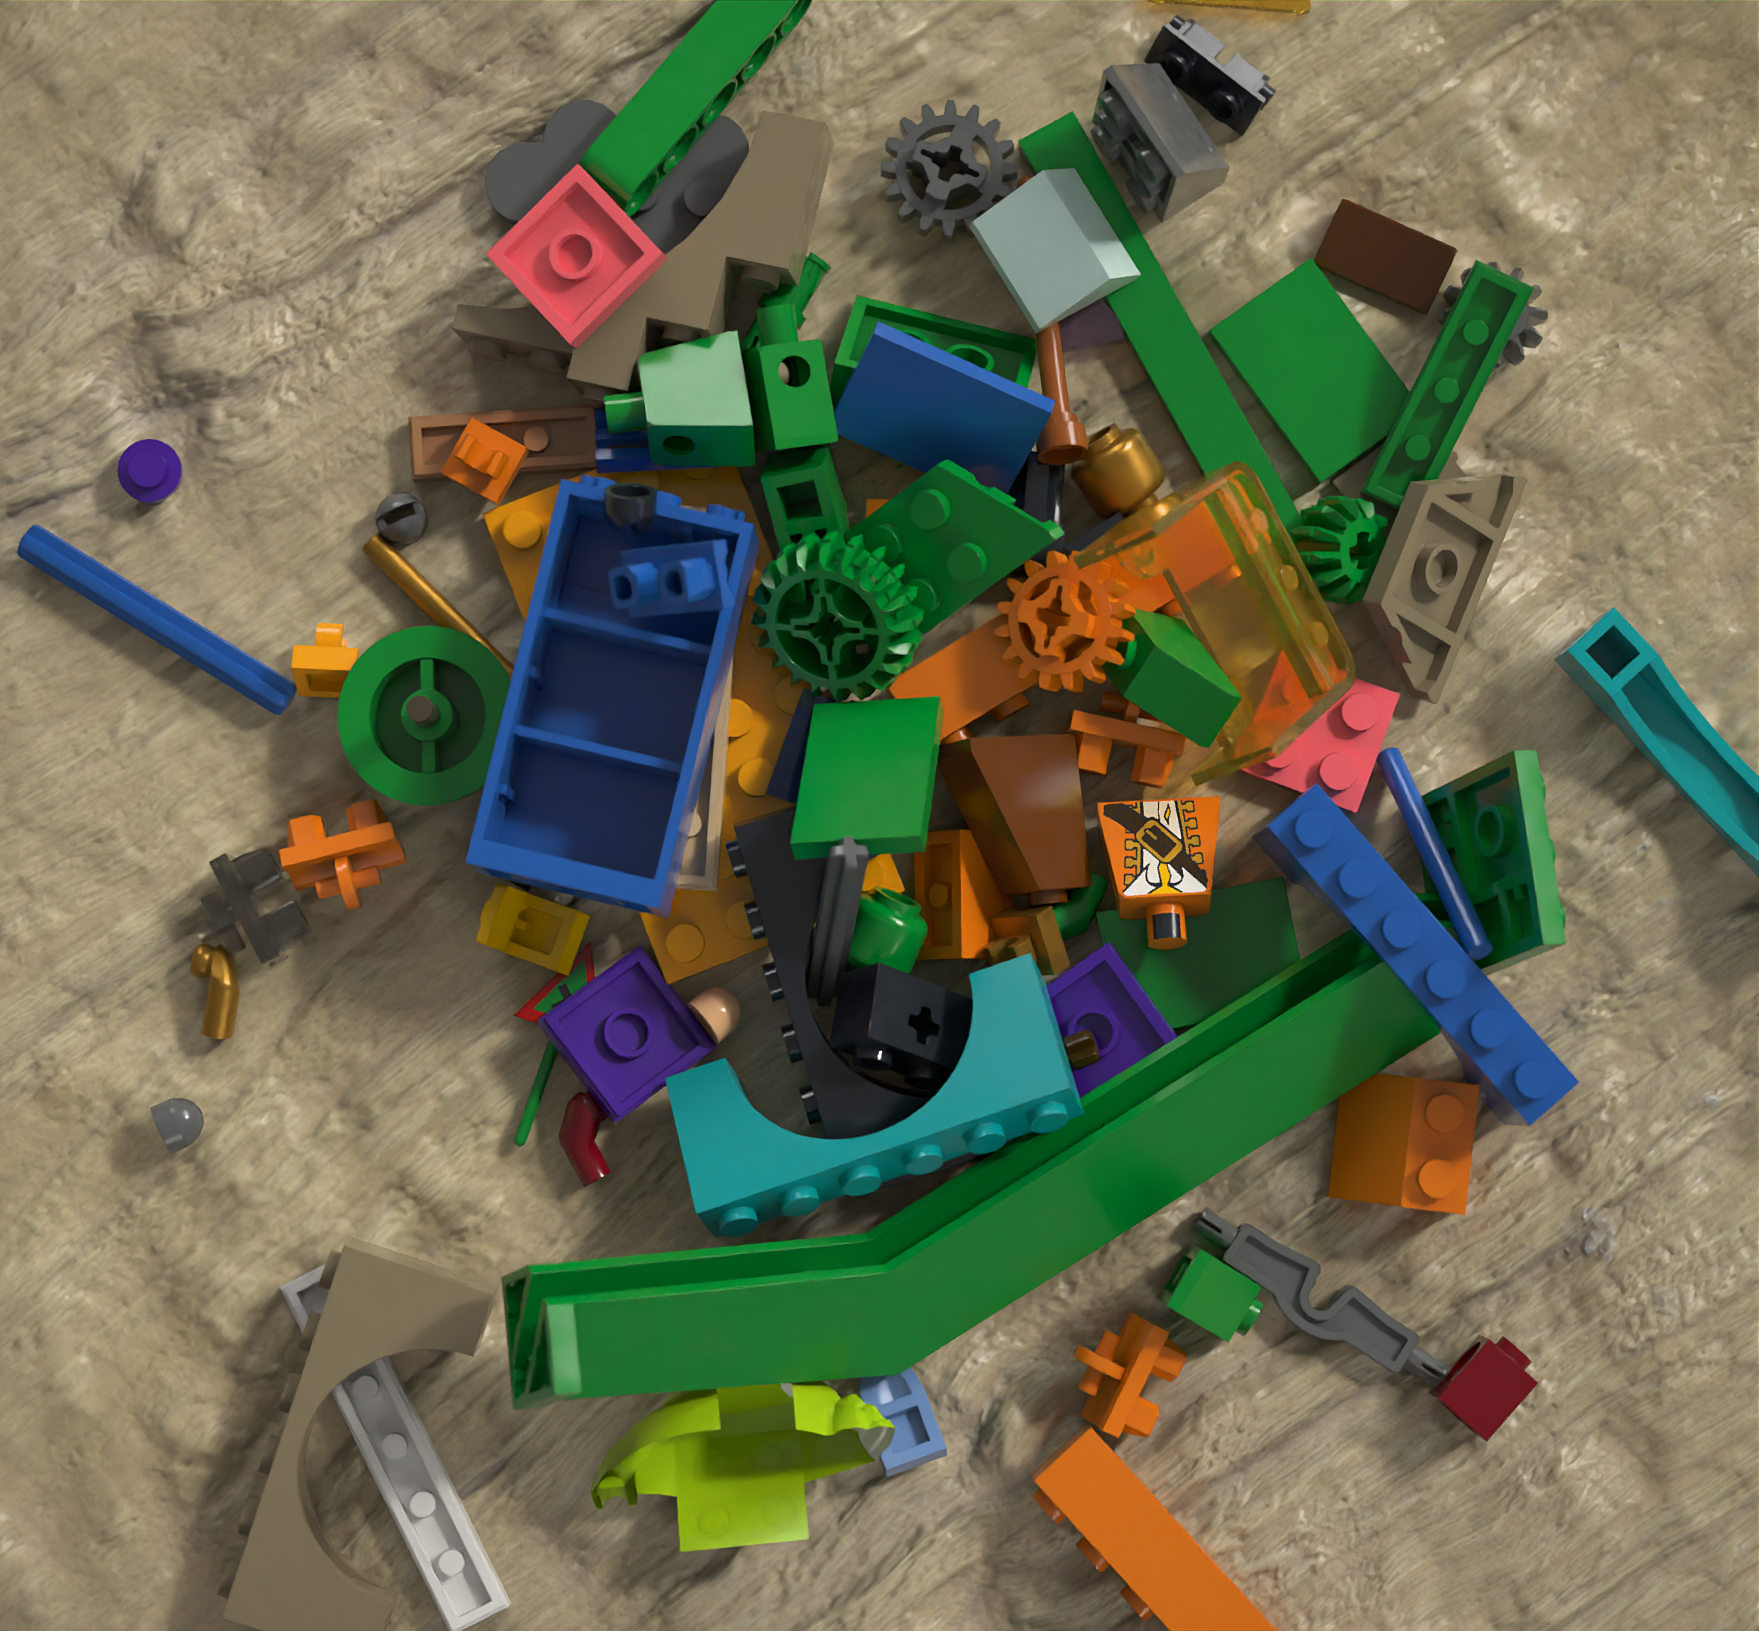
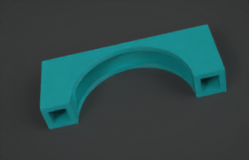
(1004, 1086)

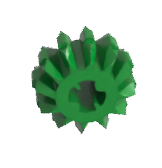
(1340, 546)

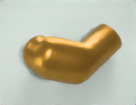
(222, 989)

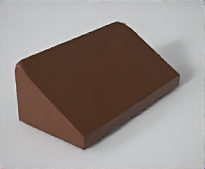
(1384, 256)

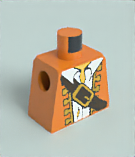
(1160, 861)

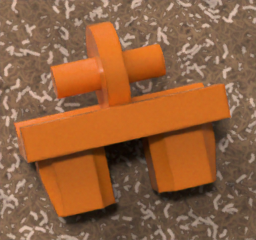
(1153, 745)
(342, 861)
(1120, 1371)

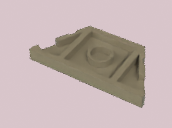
(1437, 571)

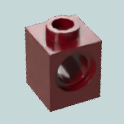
(1486, 1385)

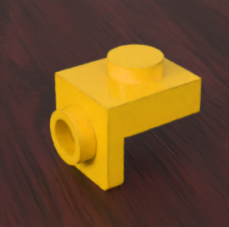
(532, 928)

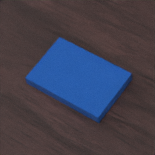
(938, 407)

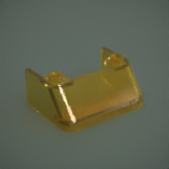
(1245, 604)

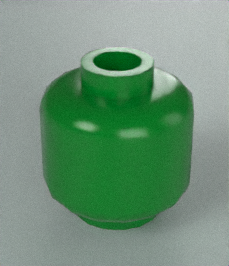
(887, 931)

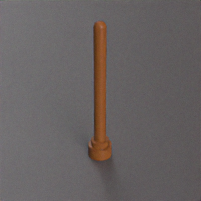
(1062, 437)

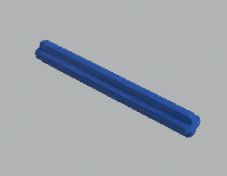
(156, 619)

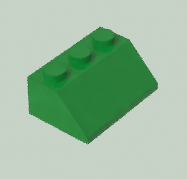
(989, 348)

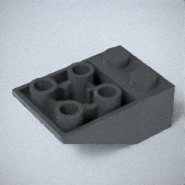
(1155, 139)

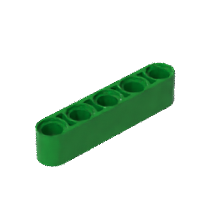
(687, 96)

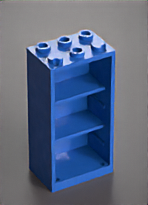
(608, 712)

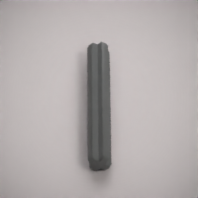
(835, 919)

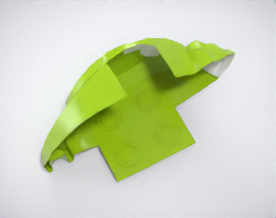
(742, 1458)

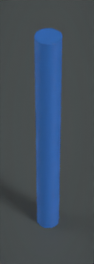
(1434, 854)

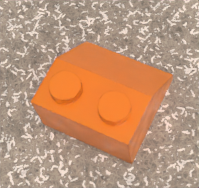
(1404, 1143)

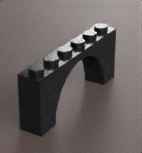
(785, 912)

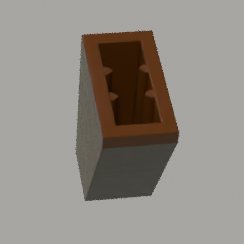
(1023, 811)

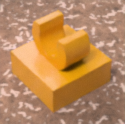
(323, 667)

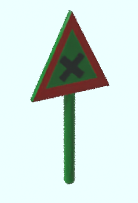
(546, 999)

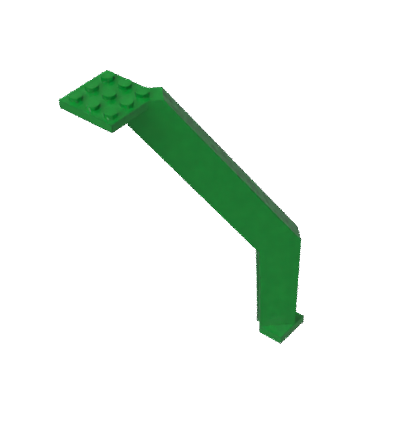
(1045, 1198)

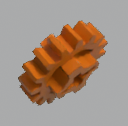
(1058, 649)

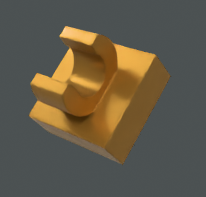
(1025, 932)

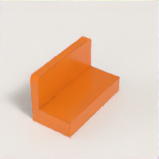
(955, 897)

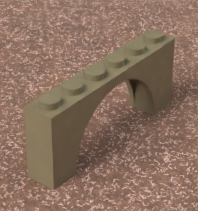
(373, 1310)

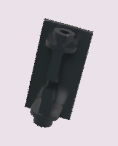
(1229, 91)

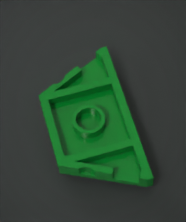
(952, 539)

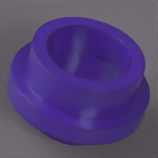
(150, 471)

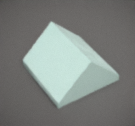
(1053, 247)

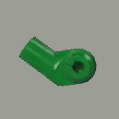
(1077, 914)

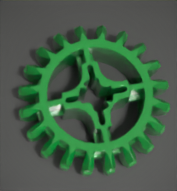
(853, 599)

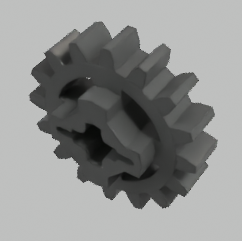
(927, 158)

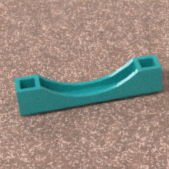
(1658, 717)

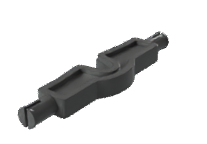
(1348, 1316)

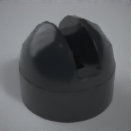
(630, 505)

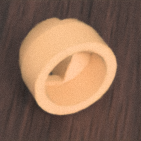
(717, 1012)

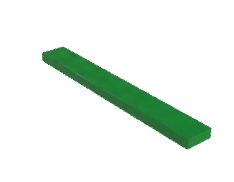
(1160, 327)

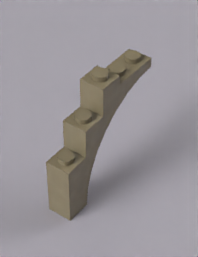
(753, 232)

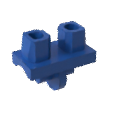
(672, 579)

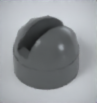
(407, 529)
(178, 1122)

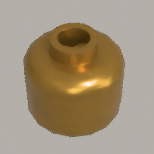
(1118, 472)

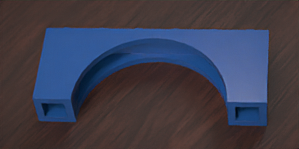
(1490, 1038)

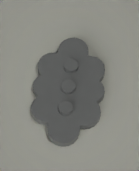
(529, 170)

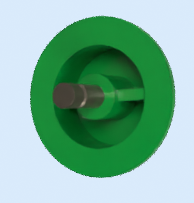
(423, 714)

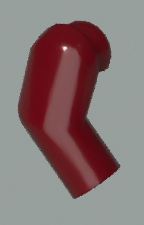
(578, 1138)

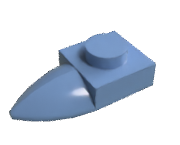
(906, 1405)

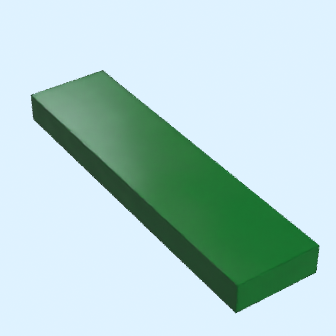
(1448, 383)

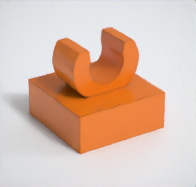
(485, 461)

